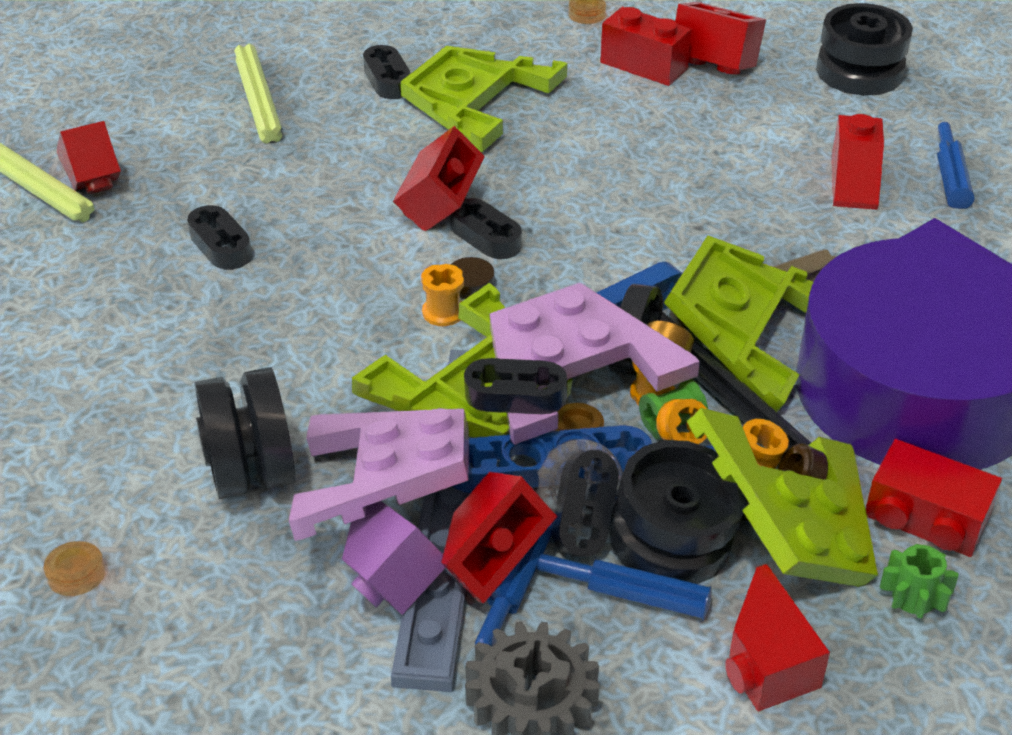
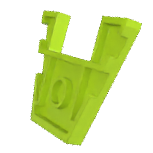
(463, 80)
(727, 303)
(399, 389)
(804, 521)

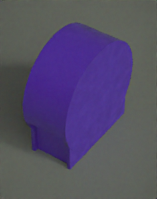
(912, 347)

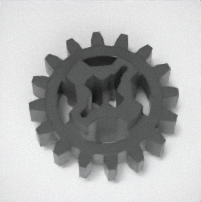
(558, 697)

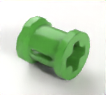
(651, 404)

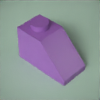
(390, 558)

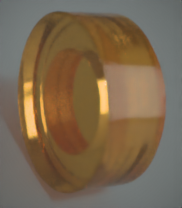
(587, 11)
(74, 568)

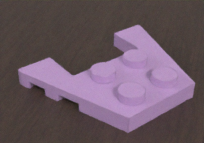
(581, 335)
(396, 456)

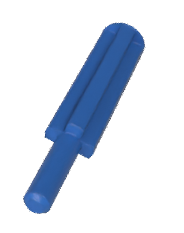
(954, 169)
(633, 584)
(512, 590)

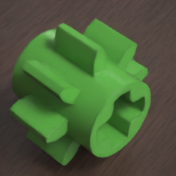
(919, 580)

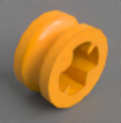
(668, 420)
(769, 436)

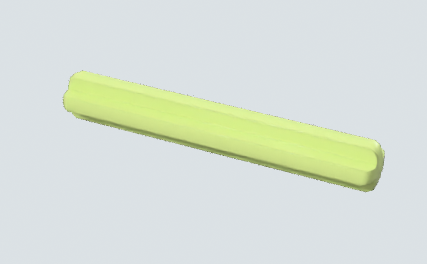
(258, 94)
(44, 185)

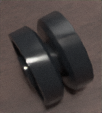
(864, 49)
(235, 434)
(675, 512)

